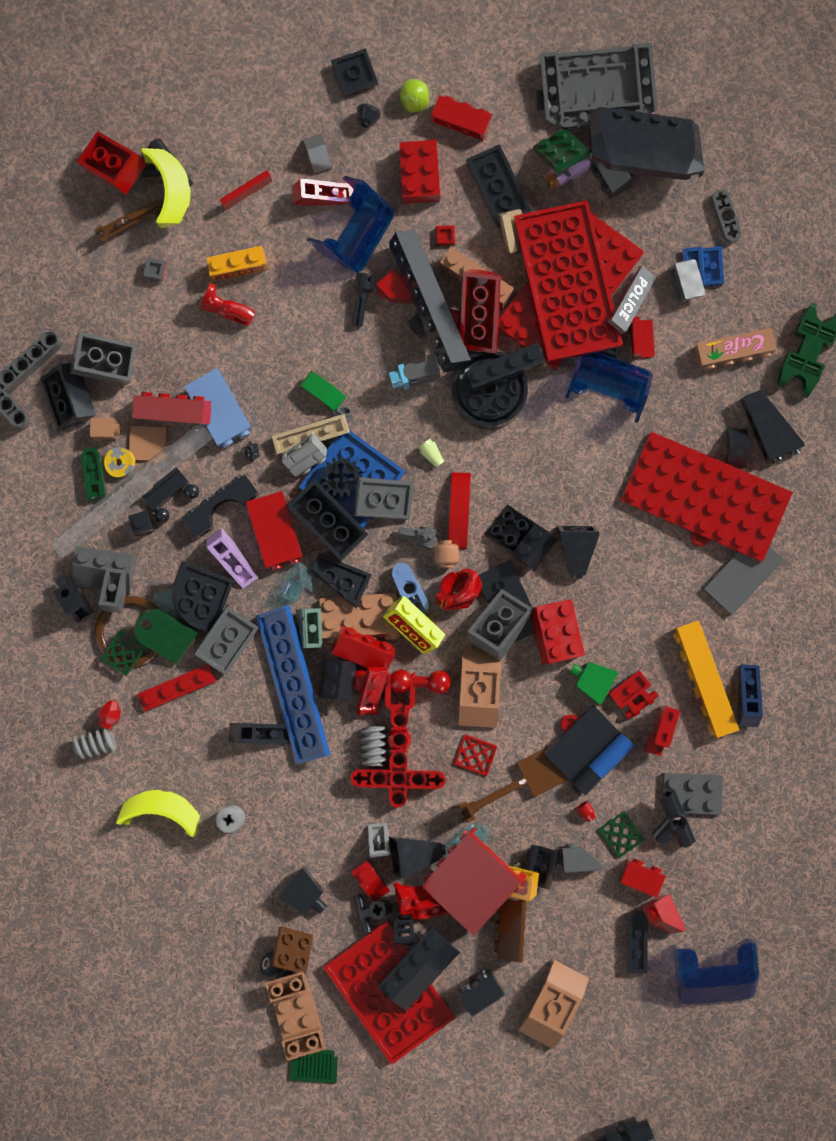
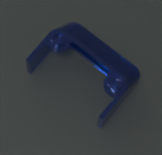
(363, 230)
(612, 379)

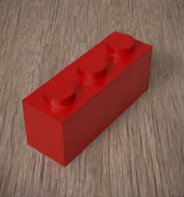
(461, 117)
(362, 649)

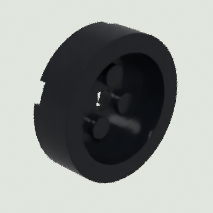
(486, 409)

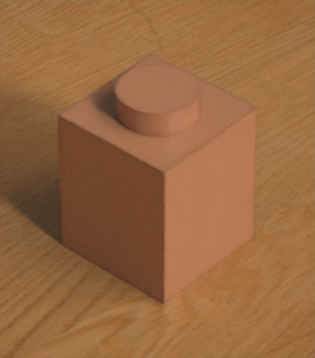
(104, 429)

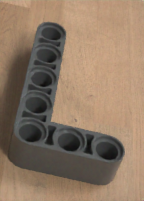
(19, 377)

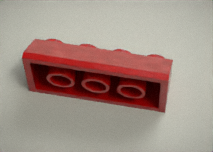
(480, 310)

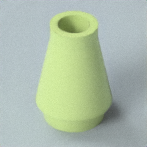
(431, 452)

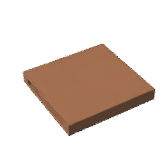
(146, 441)

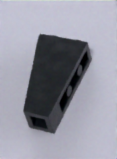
(770, 428)

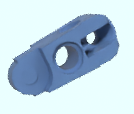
(402, 576)

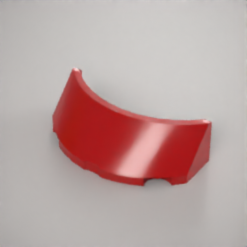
(417, 902)

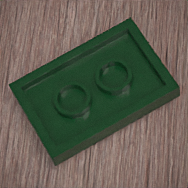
(561, 150)

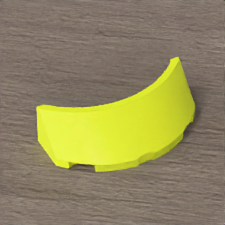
(175, 183)
(163, 804)

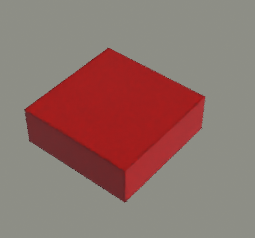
(445, 235)

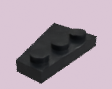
(342, 578)

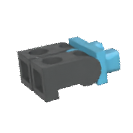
(415, 374)

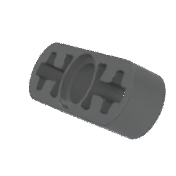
(730, 209)

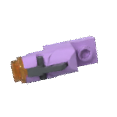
(556, 179)

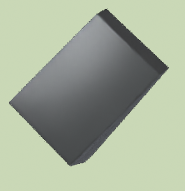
(317, 154)

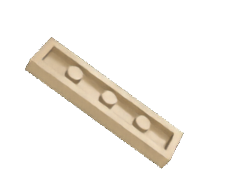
(323, 430)

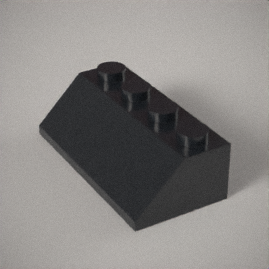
(327, 520)
(418, 968)

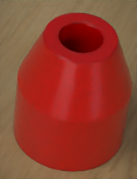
(586, 811)

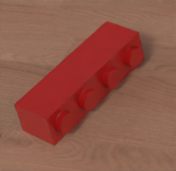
(171, 409)

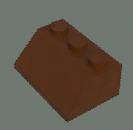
(510, 930)

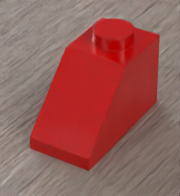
(393, 288)
(370, 880)
(663, 914)

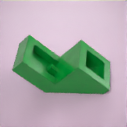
(323, 390)

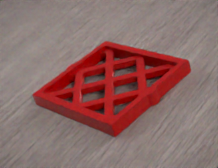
(490, 760)

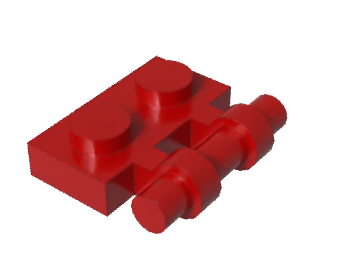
(629, 690)

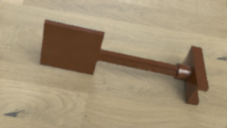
(536, 772)

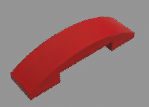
(459, 509)

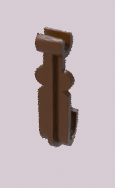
(129, 220)

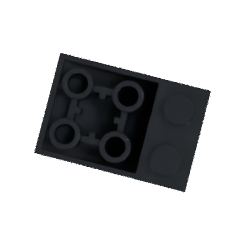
(521, 537)

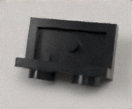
(543, 861)

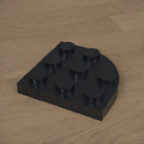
(199, 595)

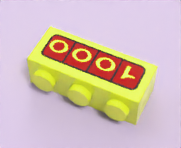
(414, 625)

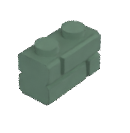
(309, 627)

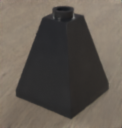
(578, 547)
(413, 854)

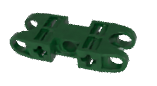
(804, 363)

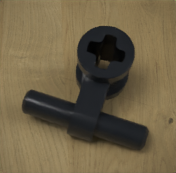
(373, 911)

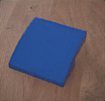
(709, 264)

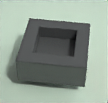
(154, 269)

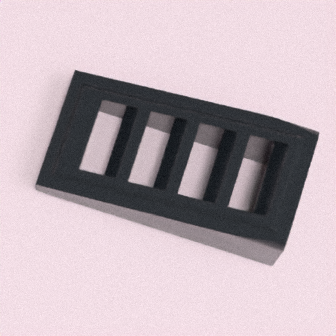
(402, 940)

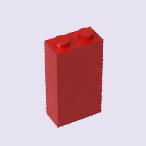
(274, 530)

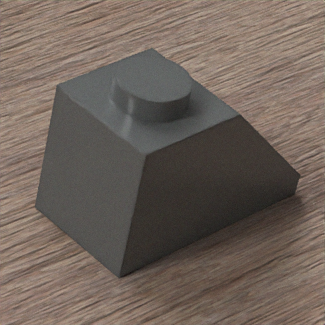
(113, 591)
(578, 859)

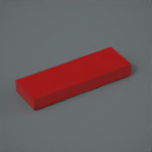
(246, 190)

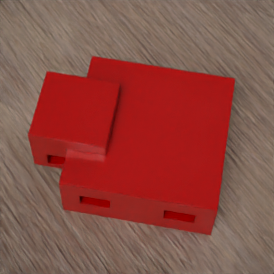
(662, 730)

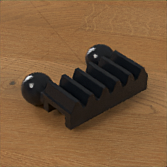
(165, 489)

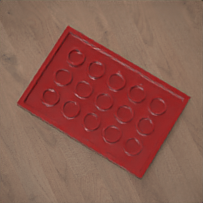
(391, 1027)

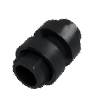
(630, 1132)

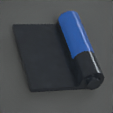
(589, 750)

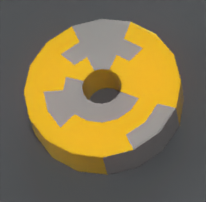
(111, 462)

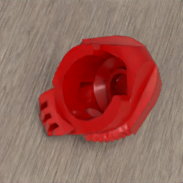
(458, 589)

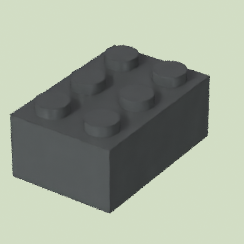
(103, 358)

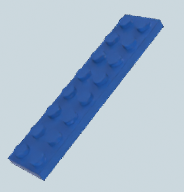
(293, 684)

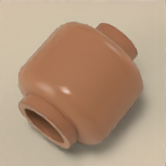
(446, 554)

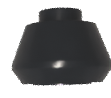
(367, 115)

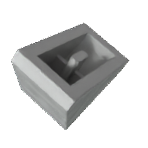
(378, 840)

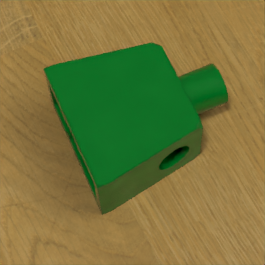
(594, 680)

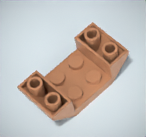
(479, 689)
(555, 1005)
(296, 1015)

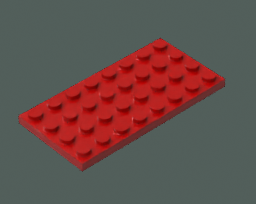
(618, 258)
(567, 281)
(706, 496)

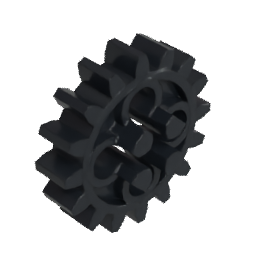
(333, 469)

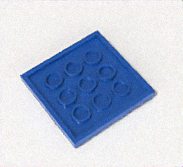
(372, 465)

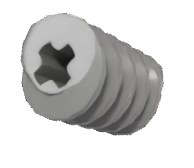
(94, 744)
(373, 746)
(224, 823)

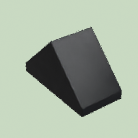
(737, 447)

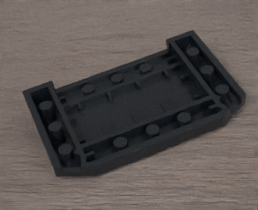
(645, 143)

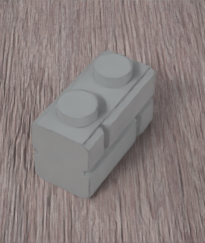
(304, 455)

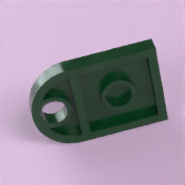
(165, 635)

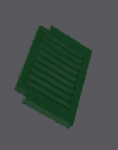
(315, 1067)

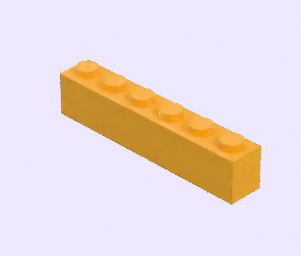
(706, 679)

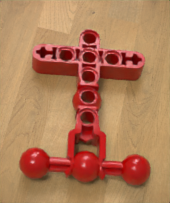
(400, 682)

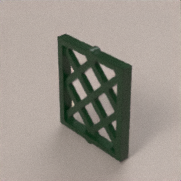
(135, 659)
(632, 826)

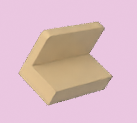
(509, 231)

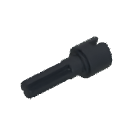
(363, 286)

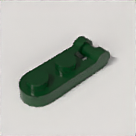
(93, 474)

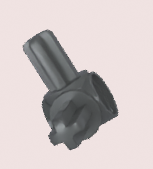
(423, 537)

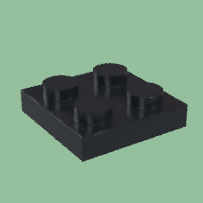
(354, 72)

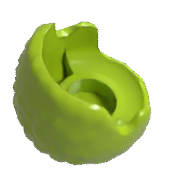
(414, 95)

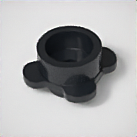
(252, 451)

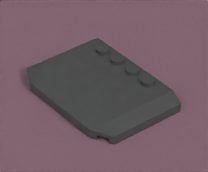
(597, 79)

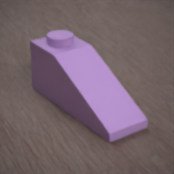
(231, 558)

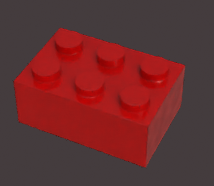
(111, 162)
(419, 171)
(557, 632)

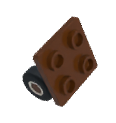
(290, 954)

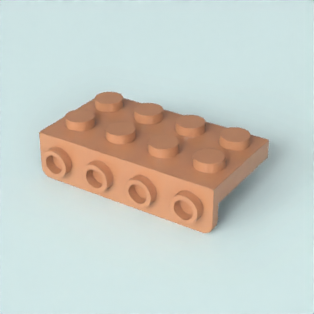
(365, 619)

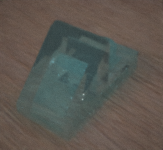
(298, 578)

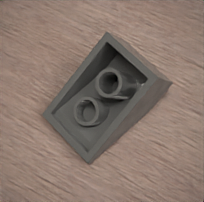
(499, 625)

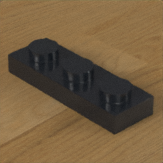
(637, 942)

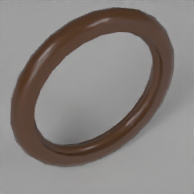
(99, 632)

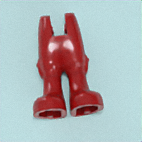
(226, 308)

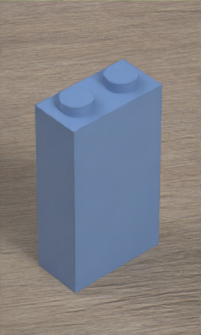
(227, 418)

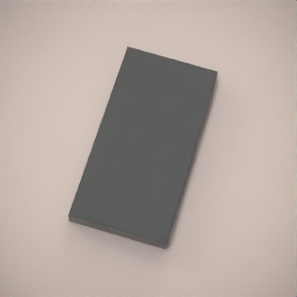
(740, 579)

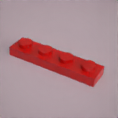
(176, 687)

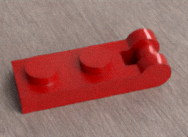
(371, 691)

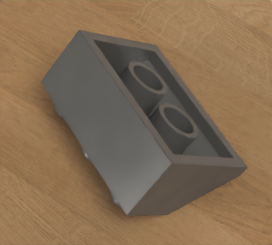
(91, 565)

